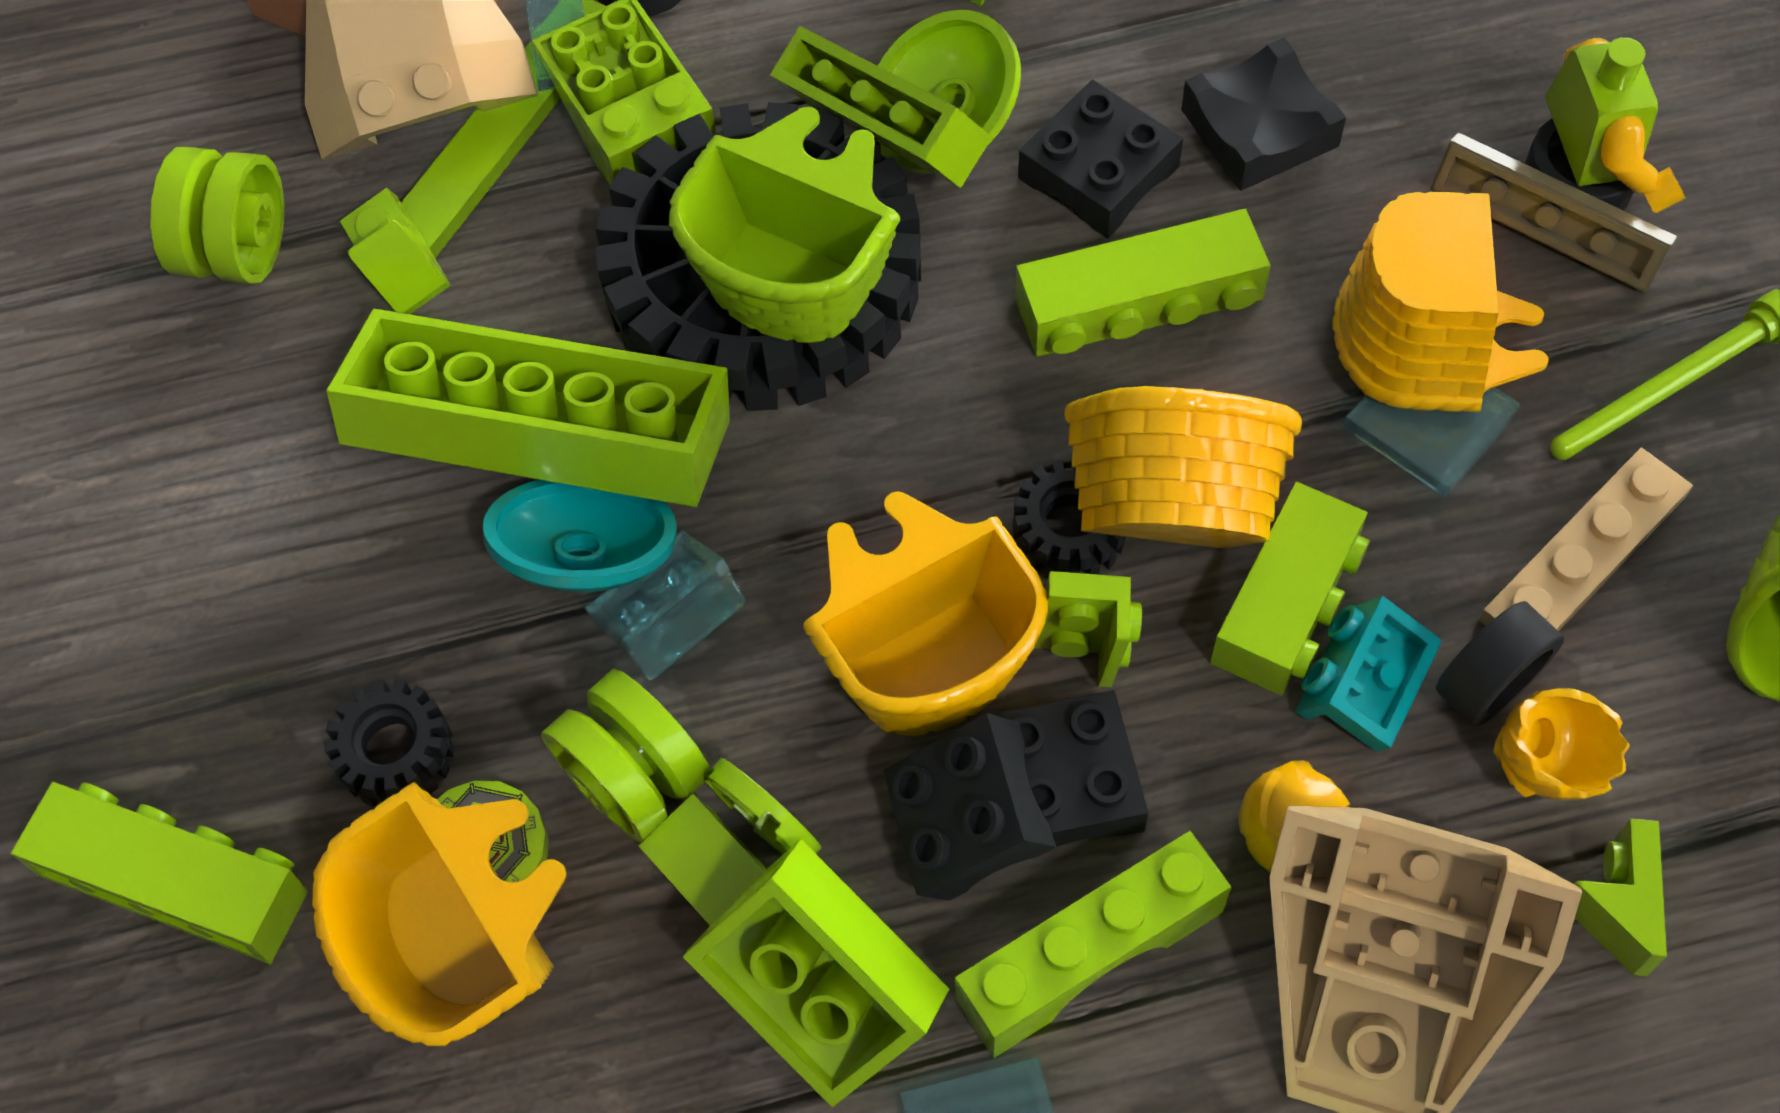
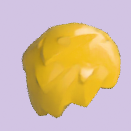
(1561, 745)
(1268, 799)

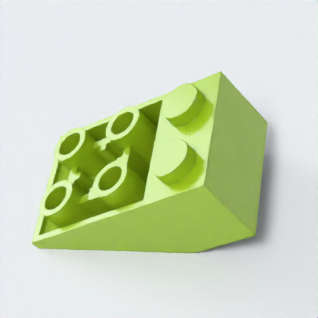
(620, 83)

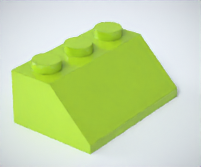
(818, 974)

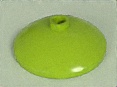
(962, 61)

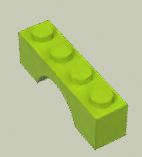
(1052, 963)

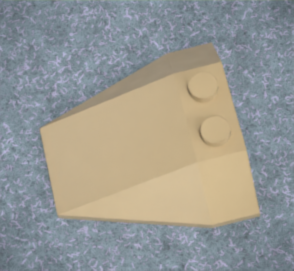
(405, 63)
(1404, 956)

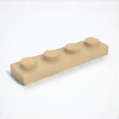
(1595, 541)

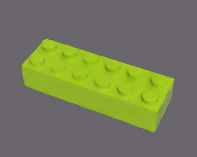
(531, 406)

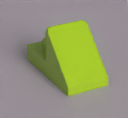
(393, 253)
(1629, 908)

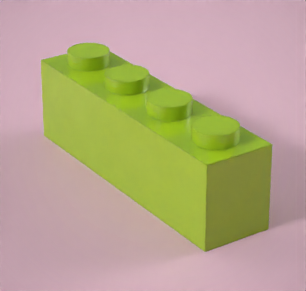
(889, 107)
(1141, 282)
(162, 870)

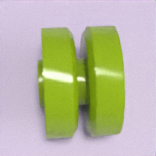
(217, 214)
(626, 754)

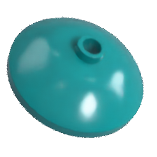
(577, 536)

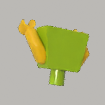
(1607, 116)

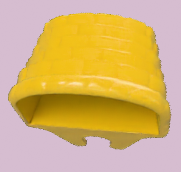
(1426, 306)
(1180, 464)
(930, 624)
(425, 922)

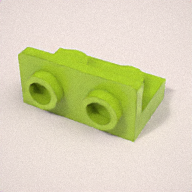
(1091, 616)

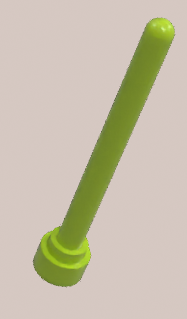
(1759, 325)

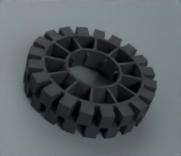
(669, 309)

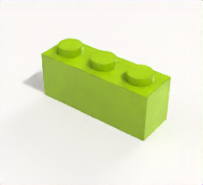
(1291, 590)

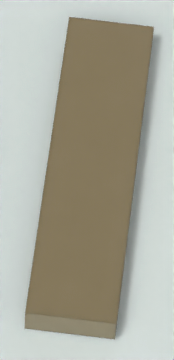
(1556, 213)

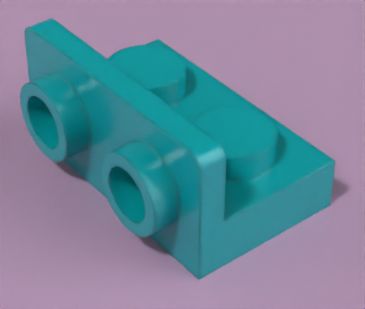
(1369, 671)

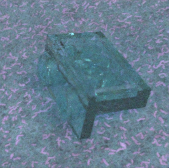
(669, 607)

